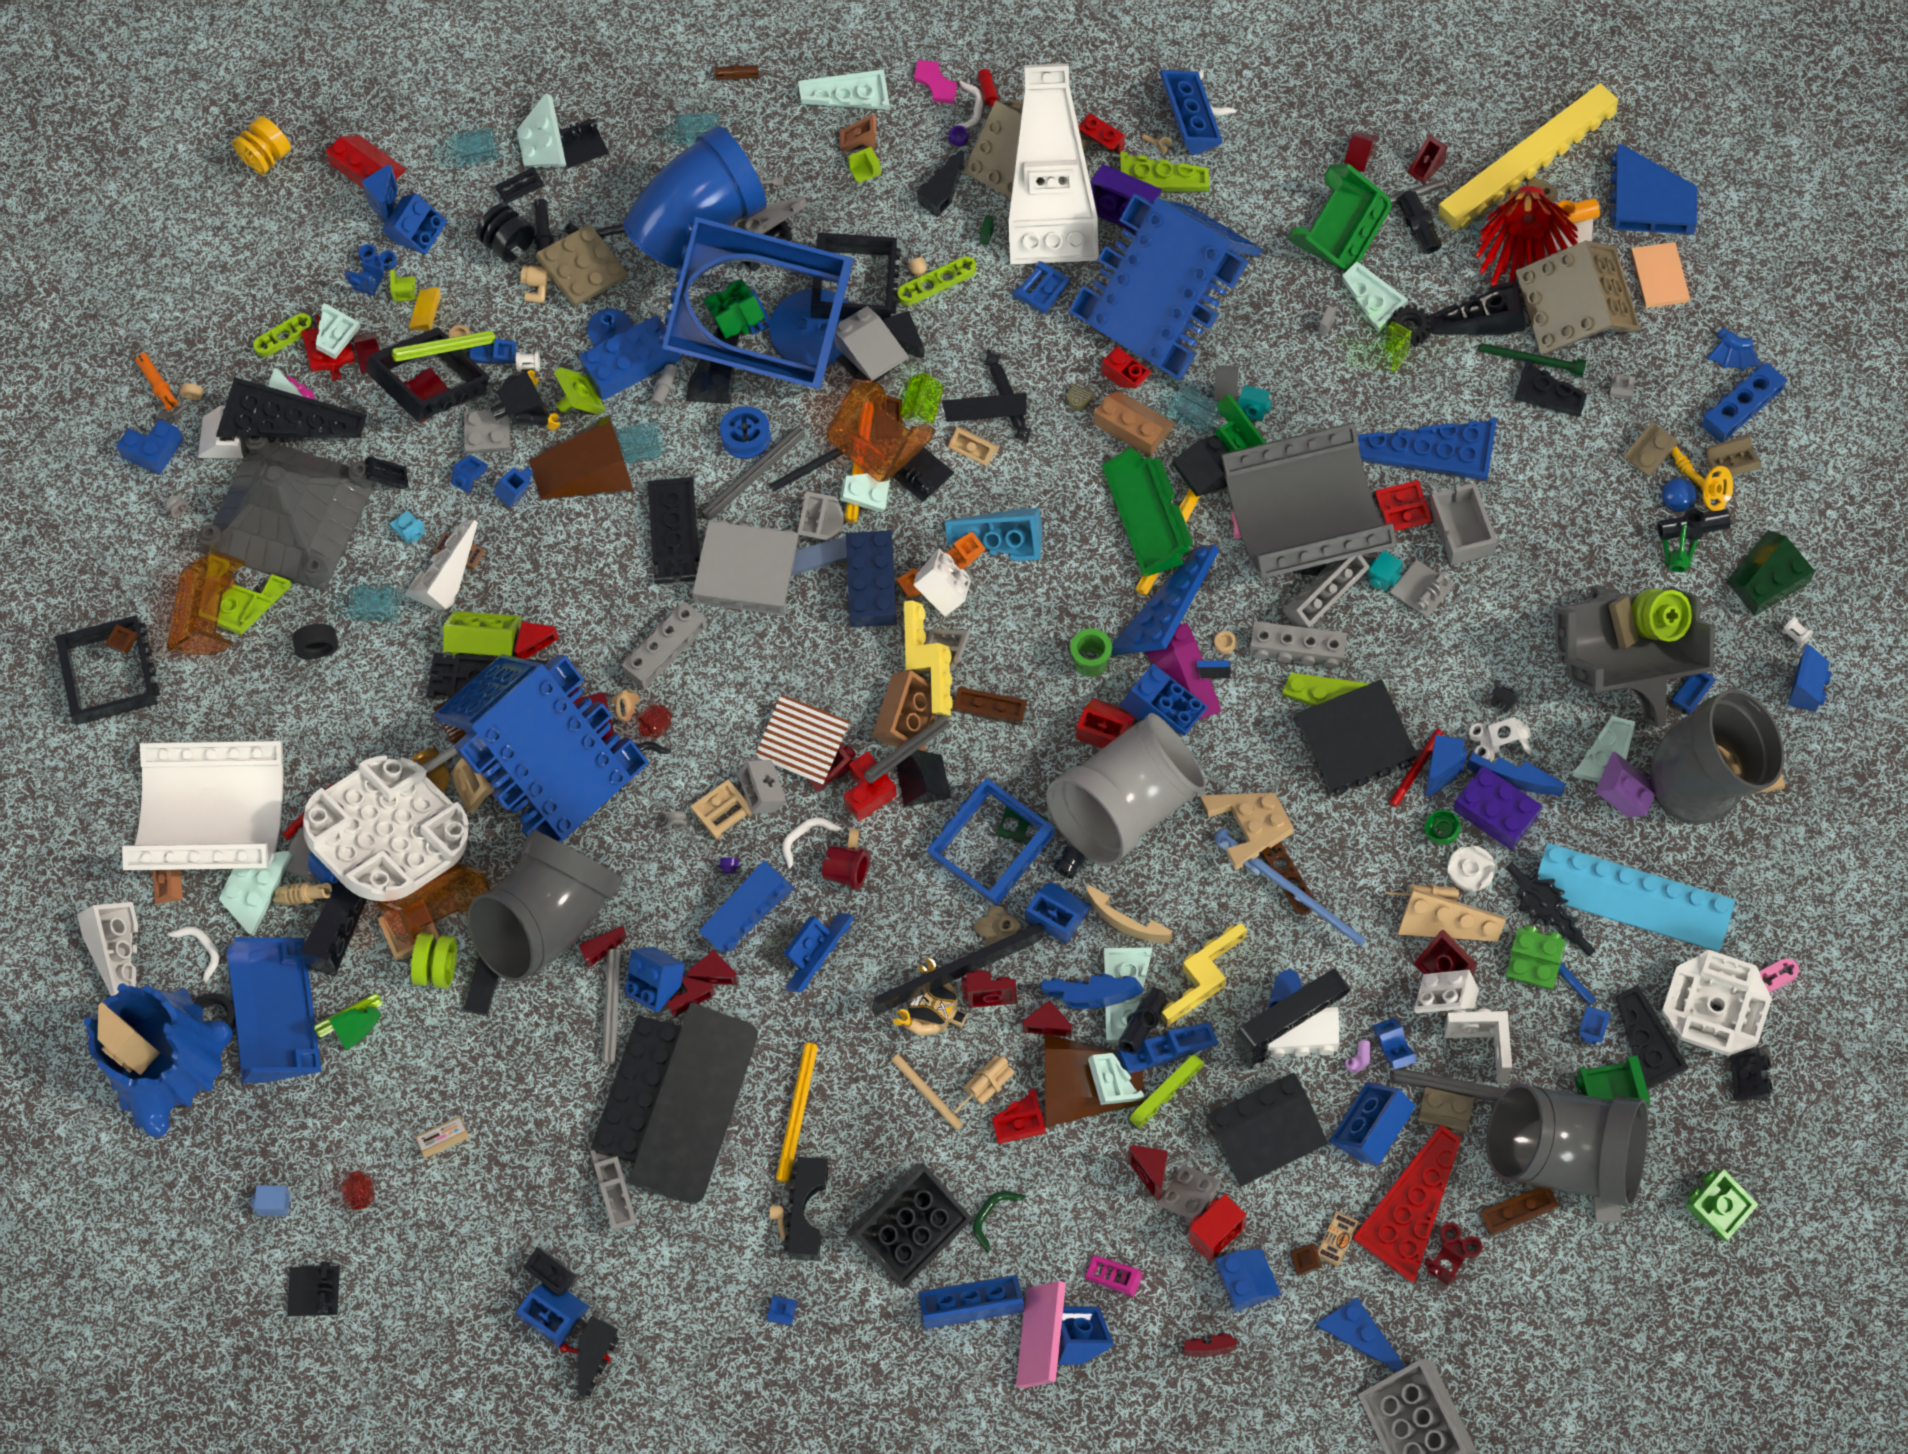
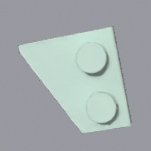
(865, 492)

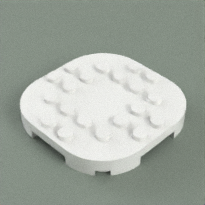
(385, 829)

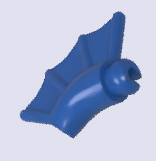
(1734, 351)

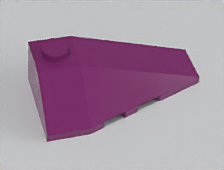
(1180, 663)

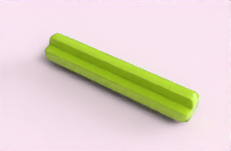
(325, 1027)

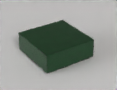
(987, 230)

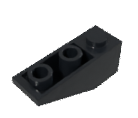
(940, 189)
(592, 1347)

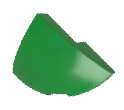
(354, 1025)

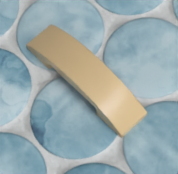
(1152, 933)

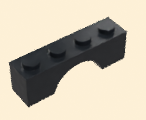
(809, 1178)

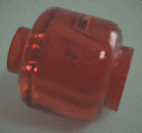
(654, 721)
(358, 1190)

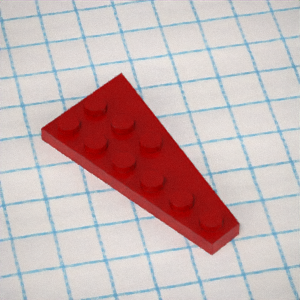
(1405, 1216)

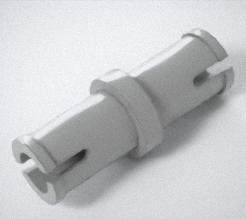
(663, 386)

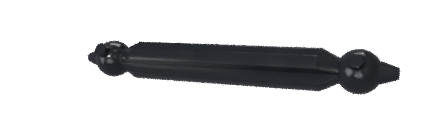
(1004, 387)

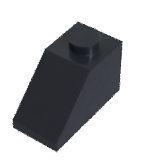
(905, 333)

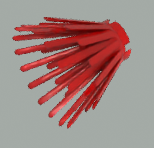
(1527, 221)

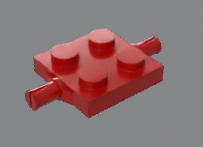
(321, 361)

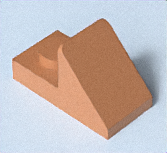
(859, 133)

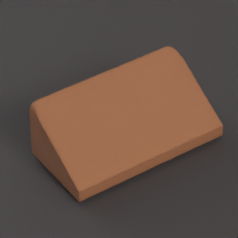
(167, 886)

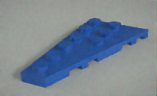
(1442, 448)
(1163, 613)

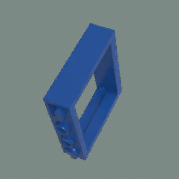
(1020, 864)

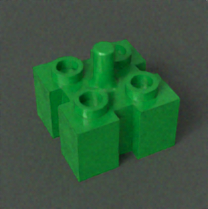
(734, 309)

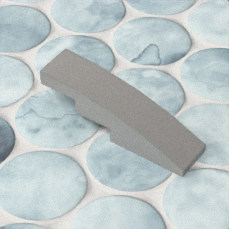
(613, 1190)

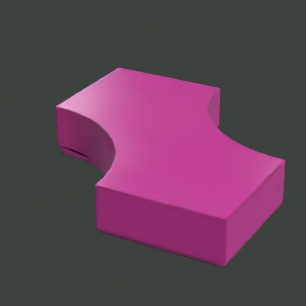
(941, 88)

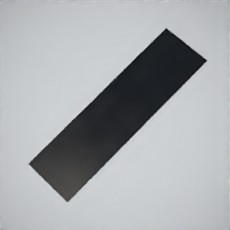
(985, 407)

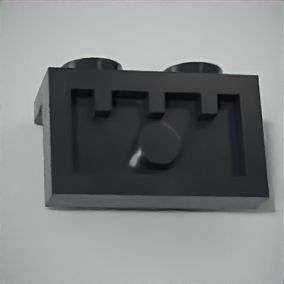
(1751, 1075)

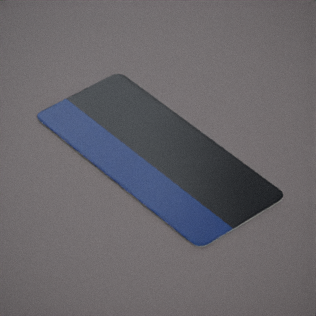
(1214, 669)

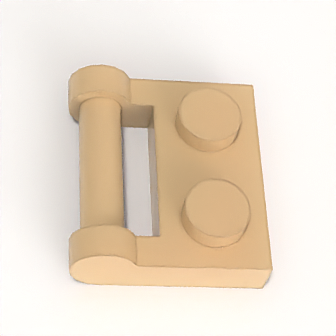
(468, 787)
(716, 804)

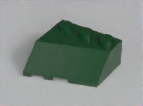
(1770, 573)

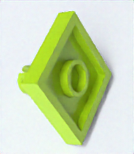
(578, 392)

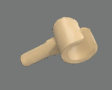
(1164, 140)
(777, 1212)

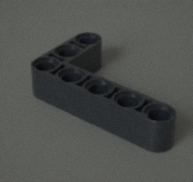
(1259, 1032)

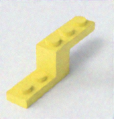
(927, 658)
(1203, 974)

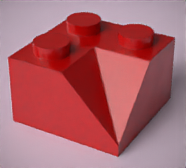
(1216, 1227)

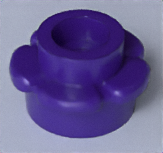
(958, 130)
(729, 865)

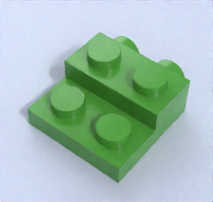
(1536, 957)
(1720, 1203)

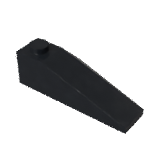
(1488, 314)
(711, 380)

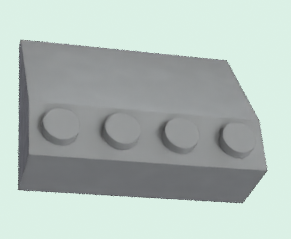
(1416, 1413)

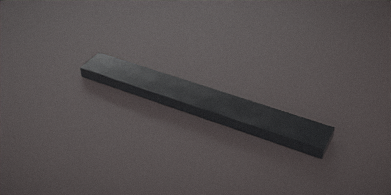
(957, 969)

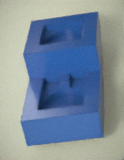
(497, 353)

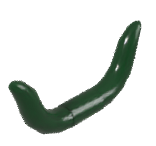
(986, 1209)

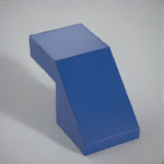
(1393, 1043)

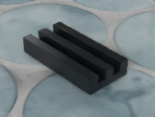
(521, 188)
(386, 476)

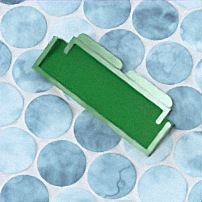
(1145, 506)

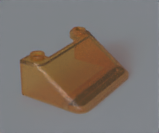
(872, 435)

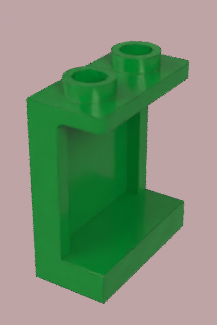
(1613, 1080)

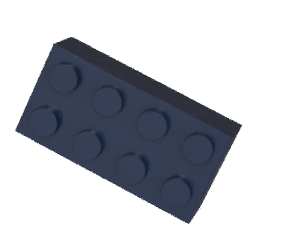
(871, 579)

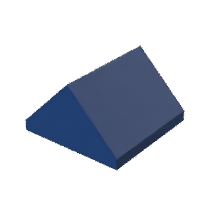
(381, 191)

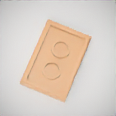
(1660, 275)

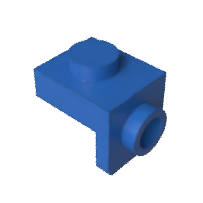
(1593, 1025)

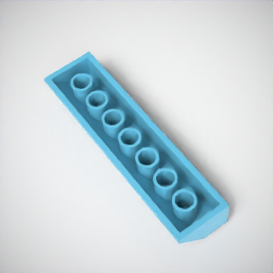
(1638, 897)

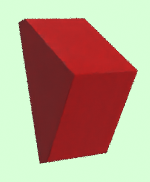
(534, 638)

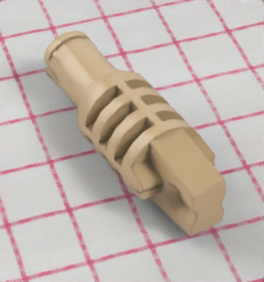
(301, 893)

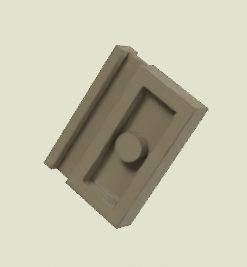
(1651, 449)
(1445, 1109)

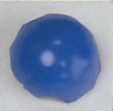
(1679, 494)

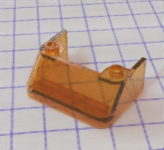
(199, 604)
(435, 900)

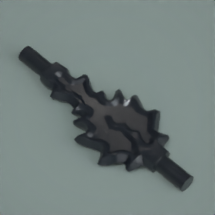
(1545, 902)

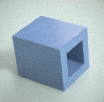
(271, 1200)

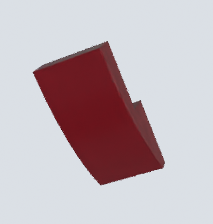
(1220, 1344)

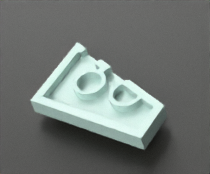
(1373, 295)
(1613, 738)

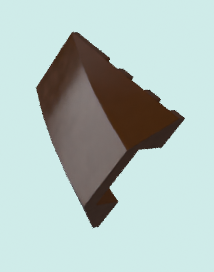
(582, 464)
(1070, 1084)

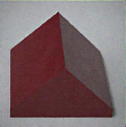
(1444, 956)
(1150, 1167)

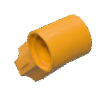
(1580, 210)

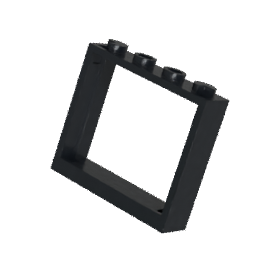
(857, 245)
(379, 370)
(97, 633)

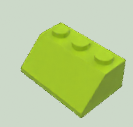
(481, 633)

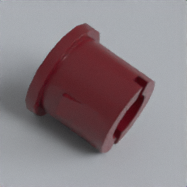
(846, 866)

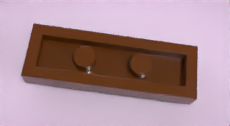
(990, 705)
(1518, 1210)

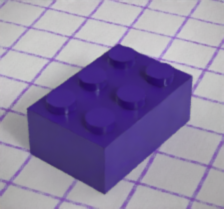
(1114, 190)
(1497, 808)

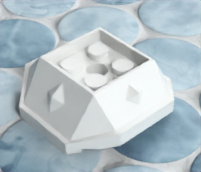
(1722, 982)

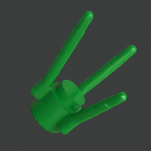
(1678, 560)

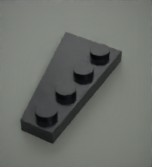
(1649, 1039)

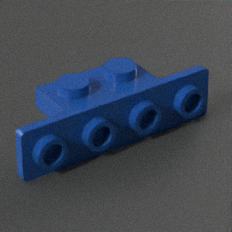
(812, 947)

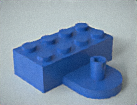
(623, 351)

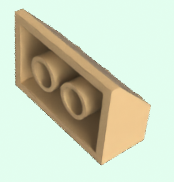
(123, 1042)

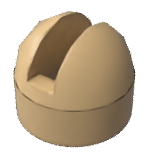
(918, 266)

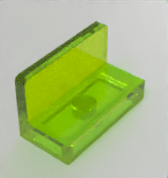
(1397, 343)
(922, 398)

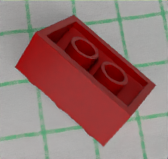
(359, 158)

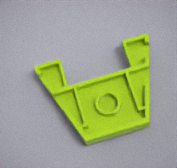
(244, 607)

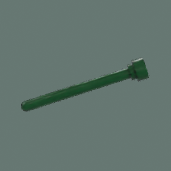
(1576, 367)

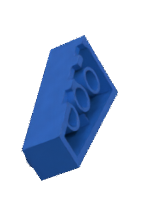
(746, 907)

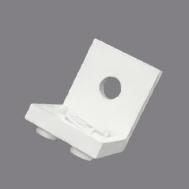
(1484, 1024)

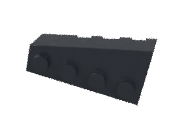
(333, 930)

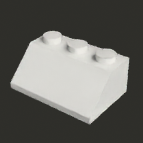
(1314, 1035)

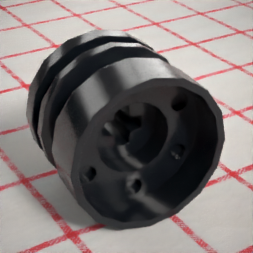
(504, 230)

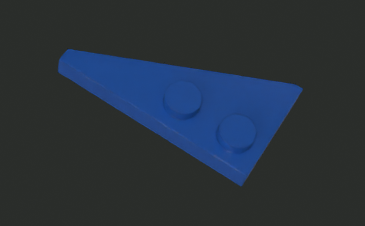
(1356, 1327)

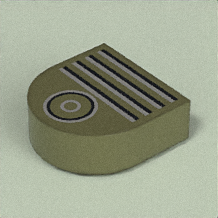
(1079, 397)

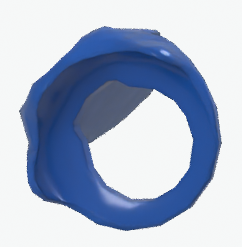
(1284, 985)

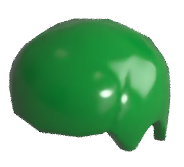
(1445, 822)

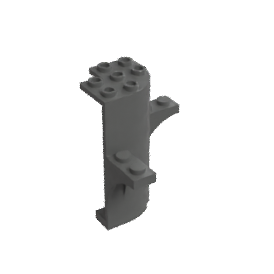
(1595, 662)

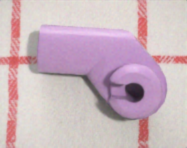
(1361, 1060)

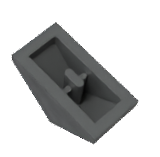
(1226, 381)

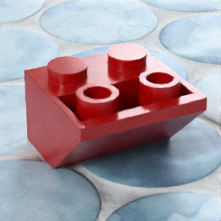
(1102, 723)

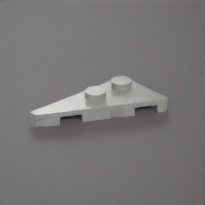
(772, 215)

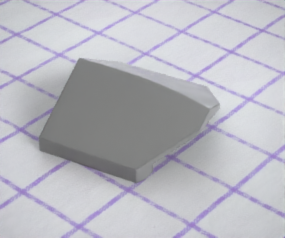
(820, 517)
(954, 639)

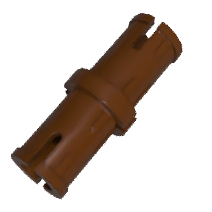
(737, 72)

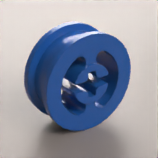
(757, 431)

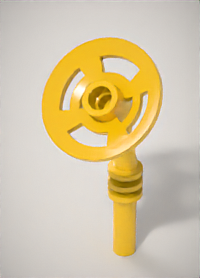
(1711, 486)

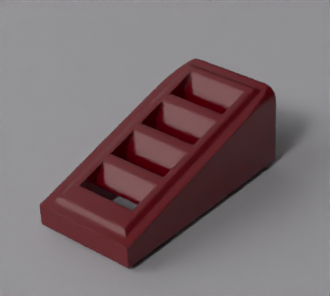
(597, 948)

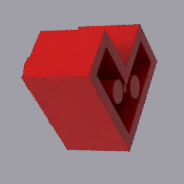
(866, 796)

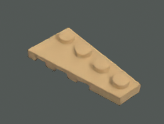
(1429, 914)

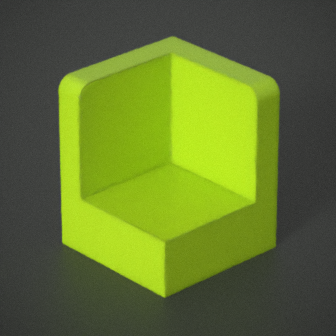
(864, 165)
(402, 288)

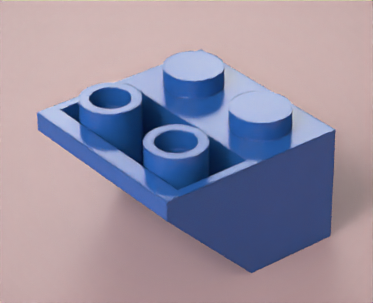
(414, 224)
(1057, 911)
(653, 977)
(551, 1314)

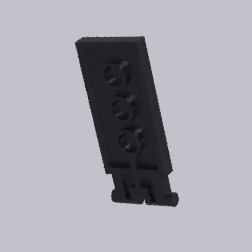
(673, 529)
(457, 672)

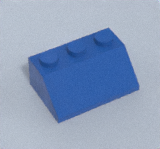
(1373, 1123)

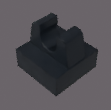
(1505, 695)

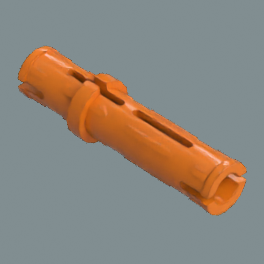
(160, 387)

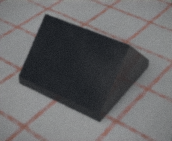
(923, 778)

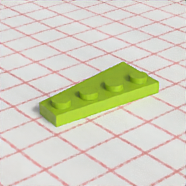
(1166, 175)
(1317, 689)

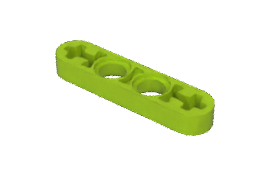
(935, 278)
(1166, 1091)

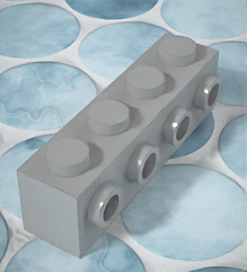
(1298, 644)
(664, 645)

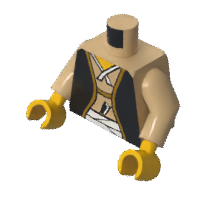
(932, 1010)

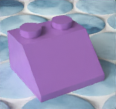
(1625, 787)

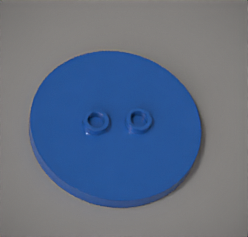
(797, 334)

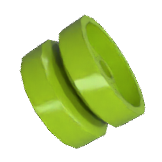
(1661, 614)
(434, 960)

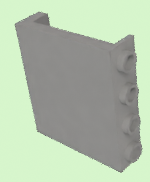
(745, 567)

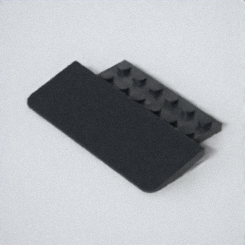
(676, 1100)

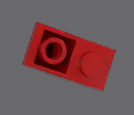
(1124, 369)

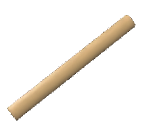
(927, 1092)

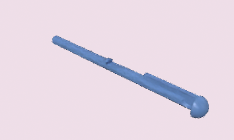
(1258, 866)

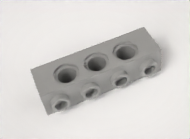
(1324, 591)

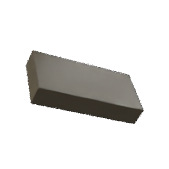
(1623, 622)

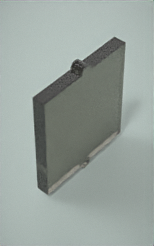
(775, 946)

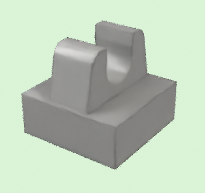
(1622, 386)

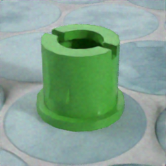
(1091, 641)

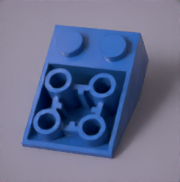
(1166, 698)

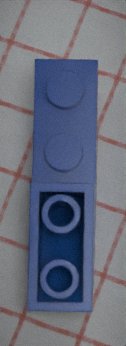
(1099, 993)

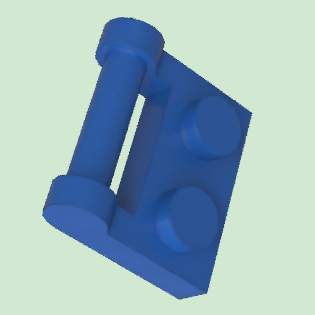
(1046, 291)

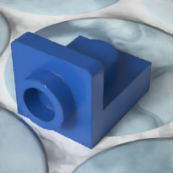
(466, 472)

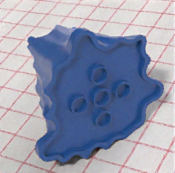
(187, 1056)

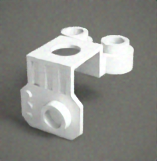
(1489, 736)

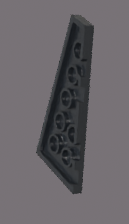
(270, 412)

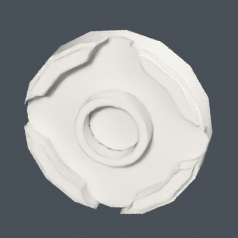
(1465, 874)

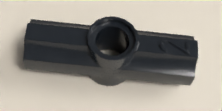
(1420, 222)
(1696, 523)
(1142, 1020)

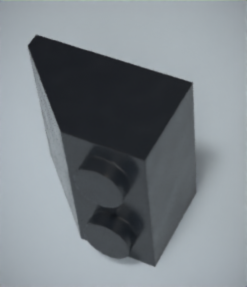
(1202, 466)

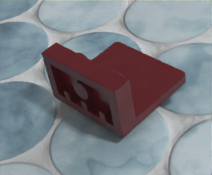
(426, 386)

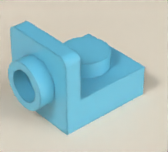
(408, 527)

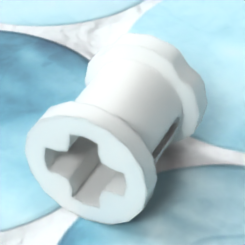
(527, 361)
(1797, 632)

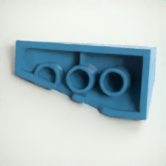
(1009, 532)

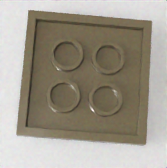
(582, 265)

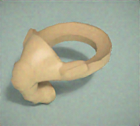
(630, 699)

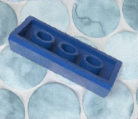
(1191, 110)
(971, 1301)

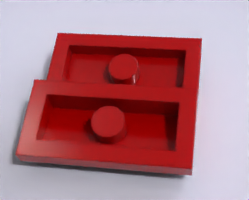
(1403, 505)

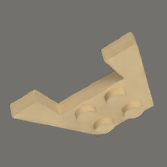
(1259, 818)

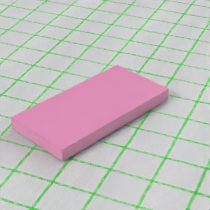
(1040, 1334)

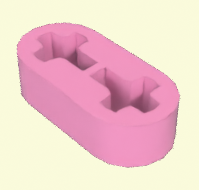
(1775, 969)

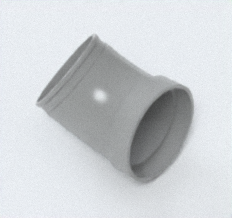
(1124, 791)

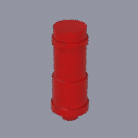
(988, 89)

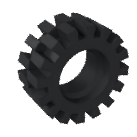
(1418, 316)

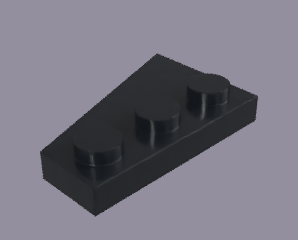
(1543, 390)

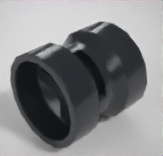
(1069, 862)

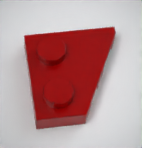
(1020, 1120)

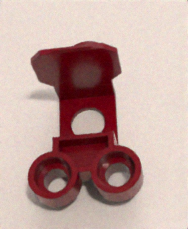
(1453, 1250)

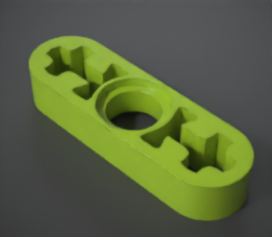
(283, 327)

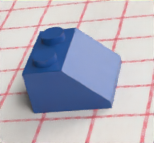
(1810, 680)
(1446, 761)
(1246, 1278)

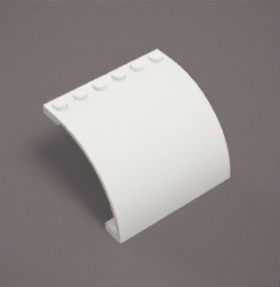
(208, 805)

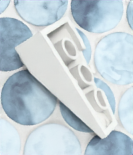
(443, 578)
(108, 936)

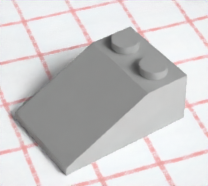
(869, 343)

